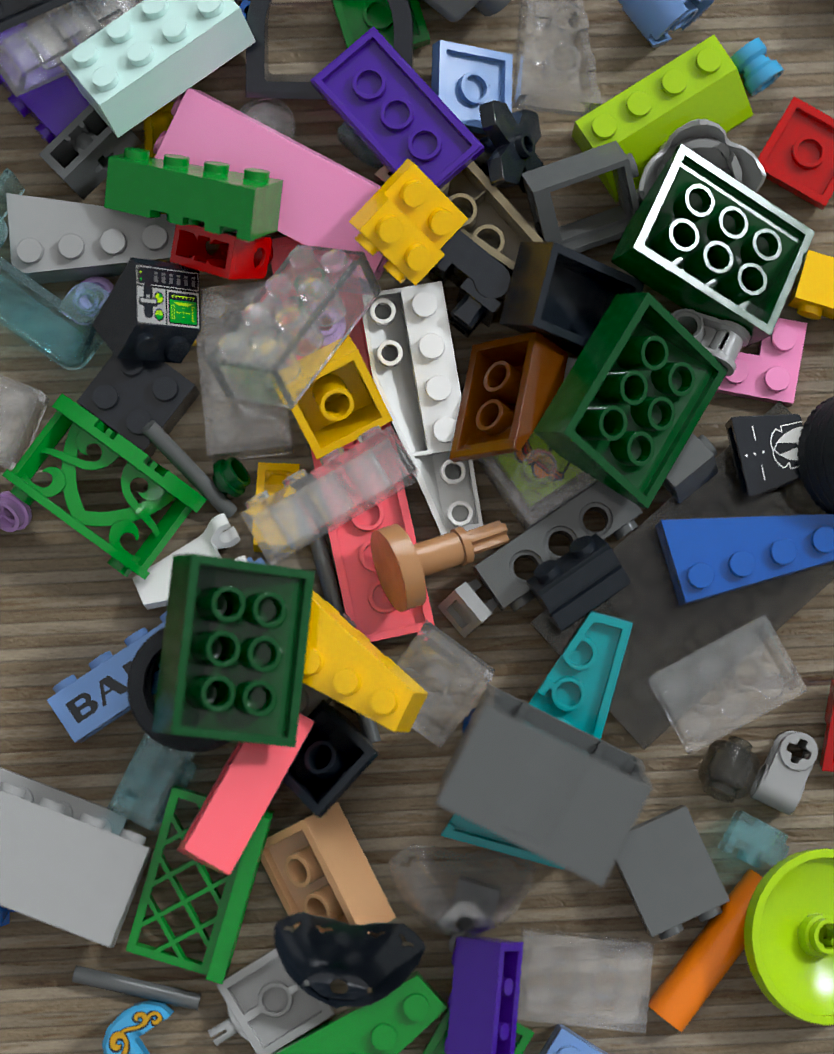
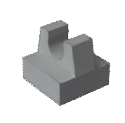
(466, 609)

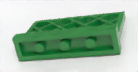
(231, 904)

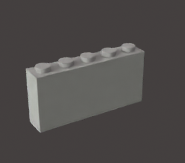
(67, 867)

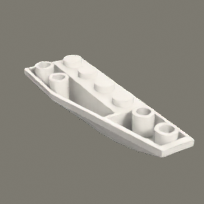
(421, 389)

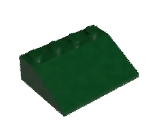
(714, 245)
(632, 398)
(233, 650)

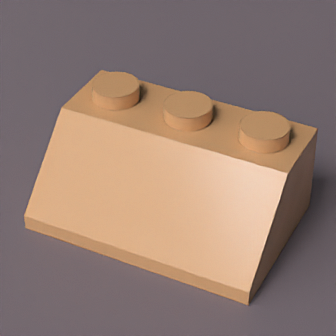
(325, 872)

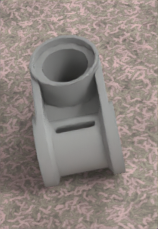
(718, 336)
(781, 780)

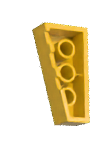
(356, 673)

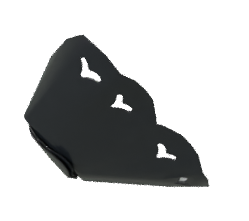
(346, 955)

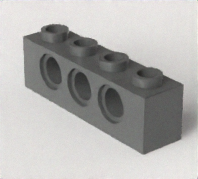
(497, 570)

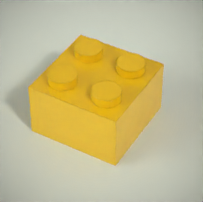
(340, 402)

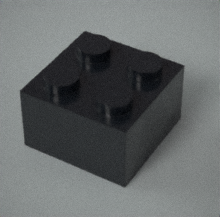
(136, 392)

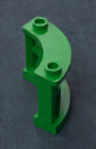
(88, 430)

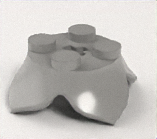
(711, 143)

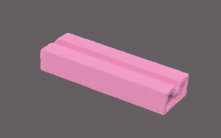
(316, 191)

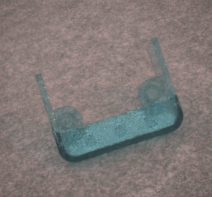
(50, 325)

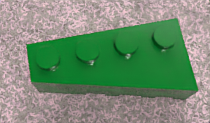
(194, 193)
(375, 1028)

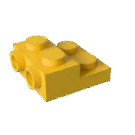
(407, 223)

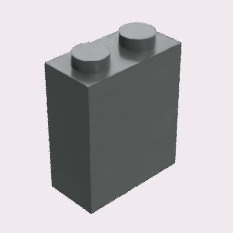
(670, 873)

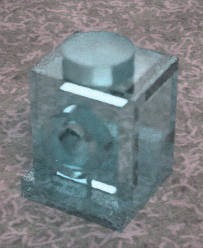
(754, 840)

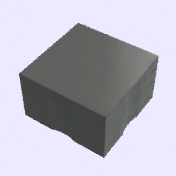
(545, 785)

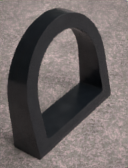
(286, 86)

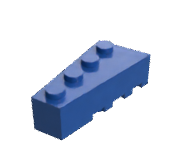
(738, 552)

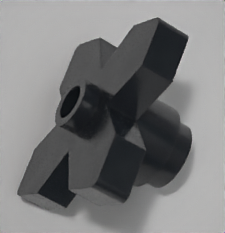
(508, 144)

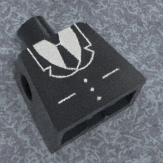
(764, 452)

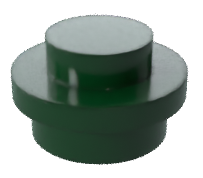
(230, 476)

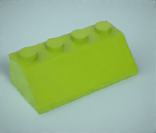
(642, 117)

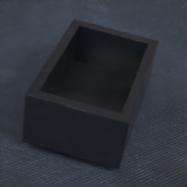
(561, 293)

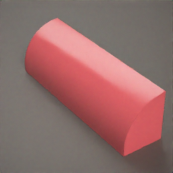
(239, 801)

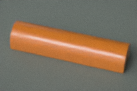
(706, 959)

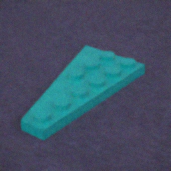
(575, 692)

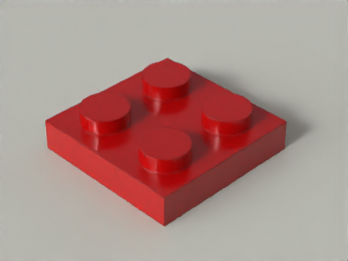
(802, 153)

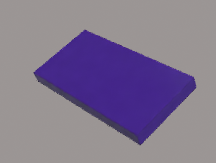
(396, 110)

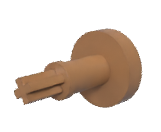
(404, 565)

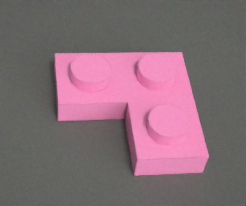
(775, 369)

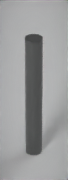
(189, 469)
(136, 987)

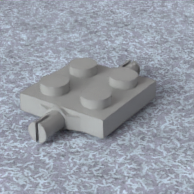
(267, 1006)

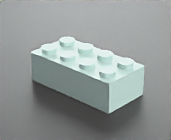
(155, 56)

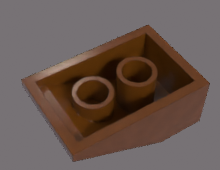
(506, 394)

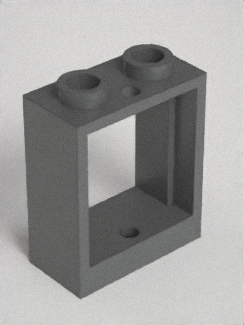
(593, 229)

